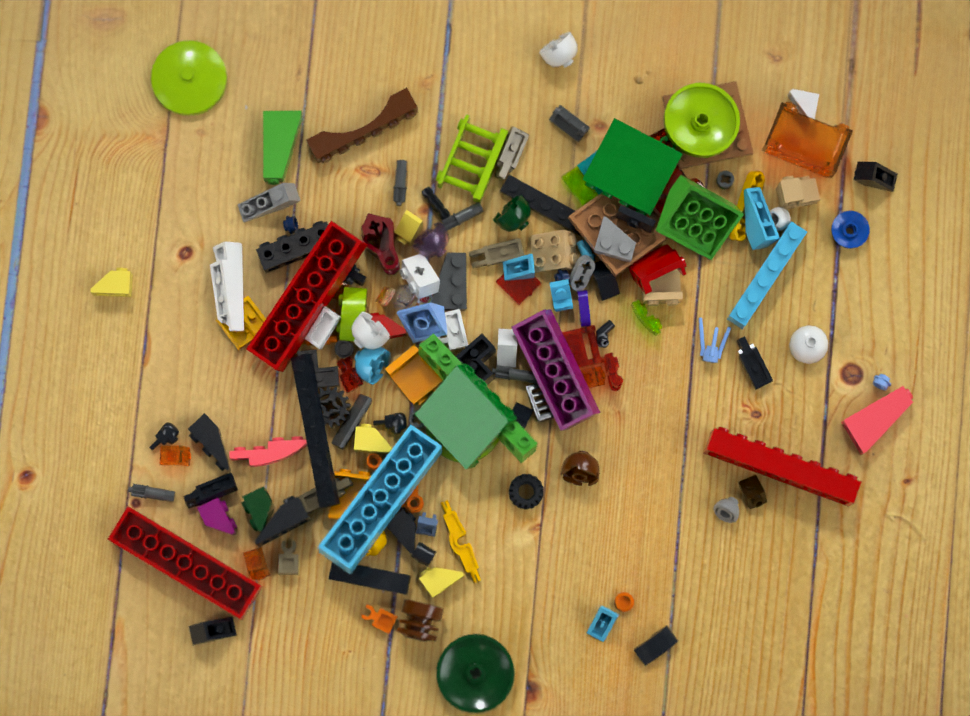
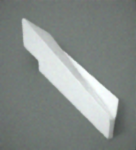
(228, 284)

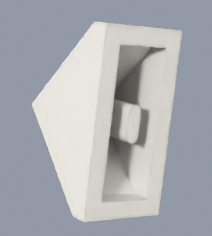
(805, 102)
(506, 348)

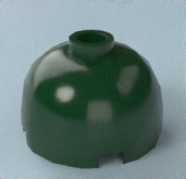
(514, 215)

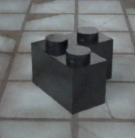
(476, 354)

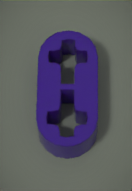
(584, 311)

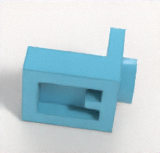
(561, 295)

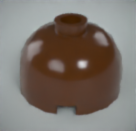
(580, 468)

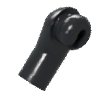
(602, 334)

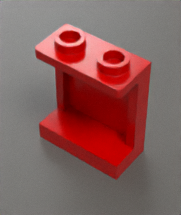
(656, 265)

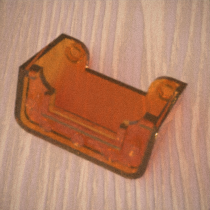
(807, 141)

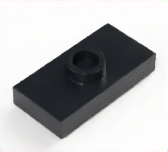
(635, 219)

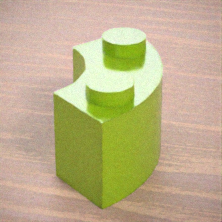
(353, 303)

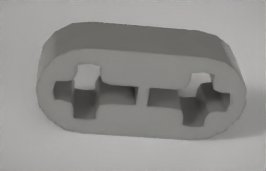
(581, 273)

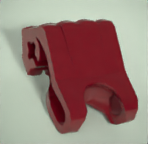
(386, 232)

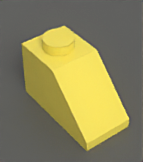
(408, 228)
(114, 284)
(370, 440)
(439, 579)

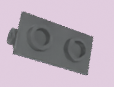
(569, 123)

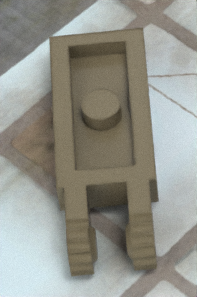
(498, 253)

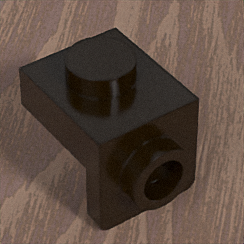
(753, 491)

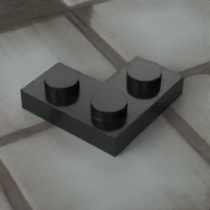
(324, 376)

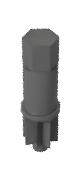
(400, 182)
(462, 216)
(514, 374)
(151, 492)

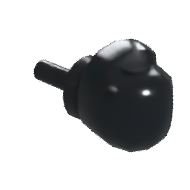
(395, 422)
(165, 435)

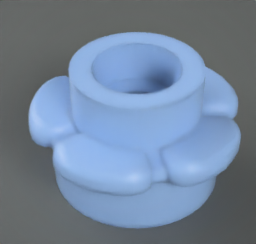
(881, 381)

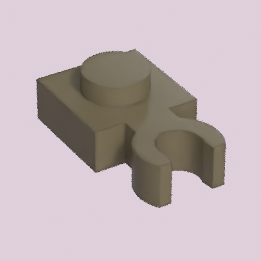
(288, 561)

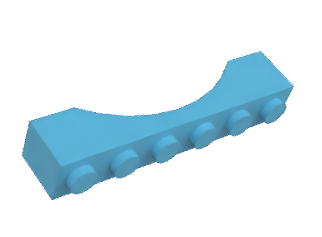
(767, 275)

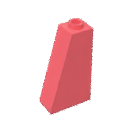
(874, 420)

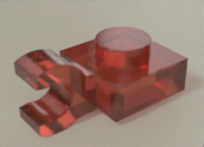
(349, 376)

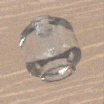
(404, 298)

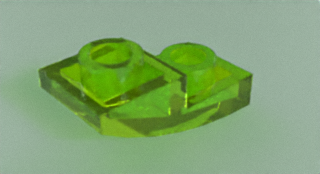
(577, 186)
(650, 323)

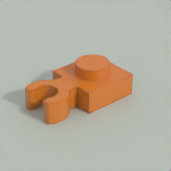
(382, 620)

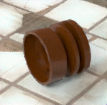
(420, 620)

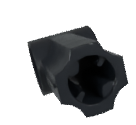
(423, 554)

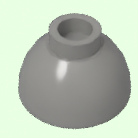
(727, 510)

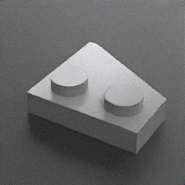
(614, 242)

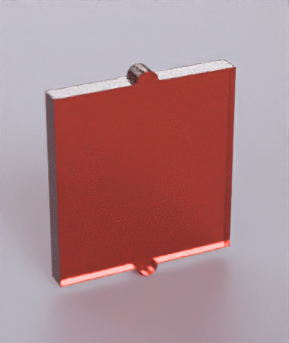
(518, 289)

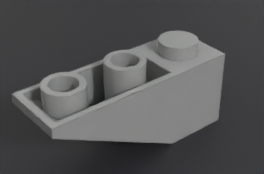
(269, 201)

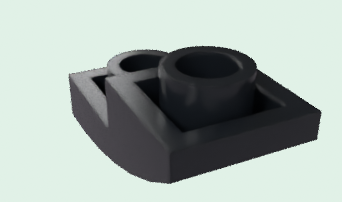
(656, 645)

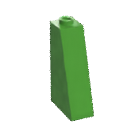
(279, 139)

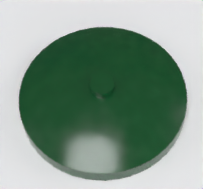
(475, 673)

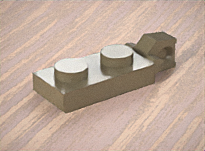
(510, 152)
(310, 498)

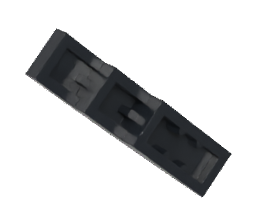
(372, 578)

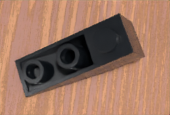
(210, 437)

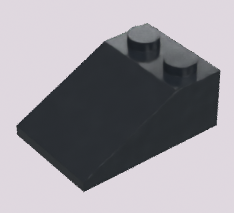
(287, 517)

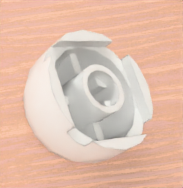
(560, 51)
(369, 333)
(808, 344)

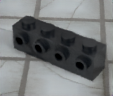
(290, 248)

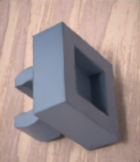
(426, 525)

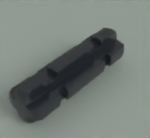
(435, 203)

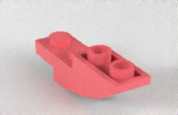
(277, 451)

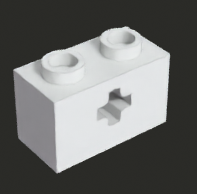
(419, 276)

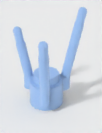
(711, 353)

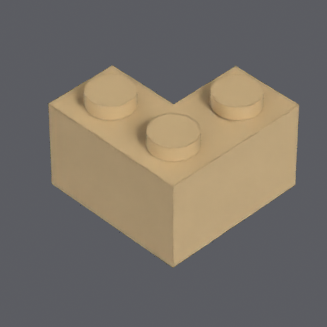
(797, 192)

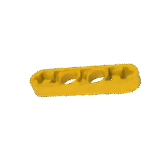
(750, 182)

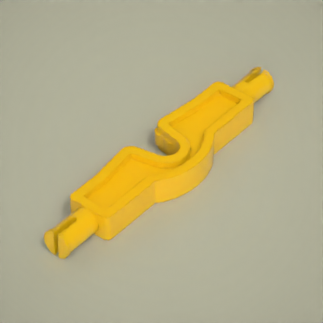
(464, 551)

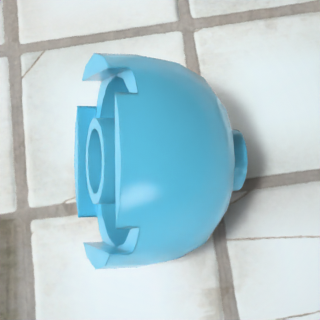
(370, 363)

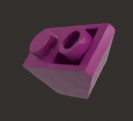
(216, 517)

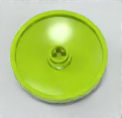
(189, 78)
(701, 120)

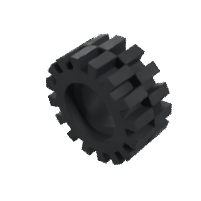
(514, 491)

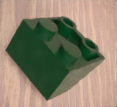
(259, 506)

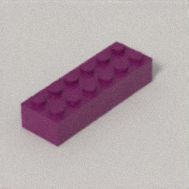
(555, 369)

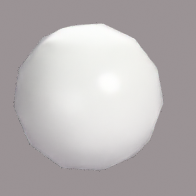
(780, 218)

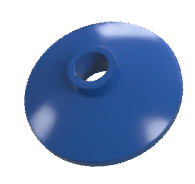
(857, 223)

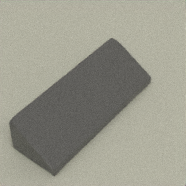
(352, 421)

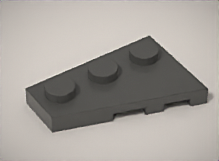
(452, 285)

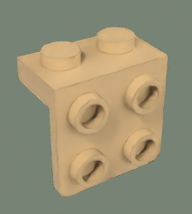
(554, 250)
(664, 290)

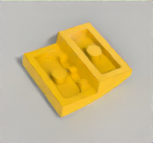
(252, 322)

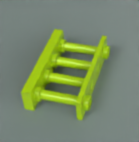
(484, 172)

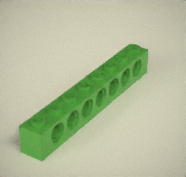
(443, 362)

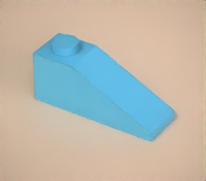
(758, 220)

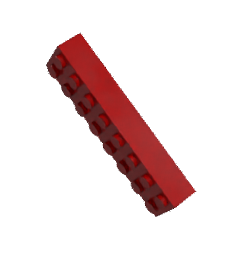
(306, 296)
(782, 467)
(185, 563)

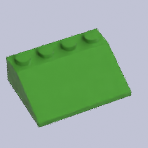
(697, 217)

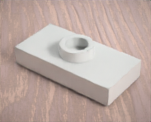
(323, 327)

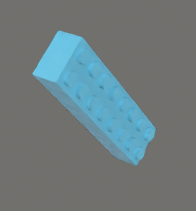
(380, 499)

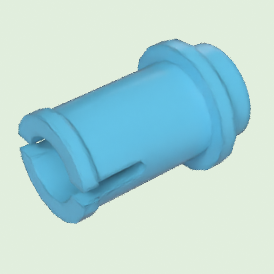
(585, 249)

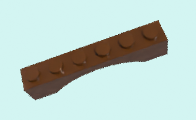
(326, 144)

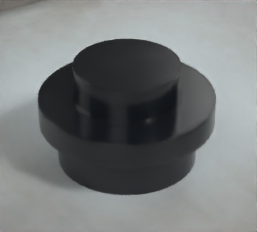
(344, 348)

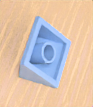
(423, 321)

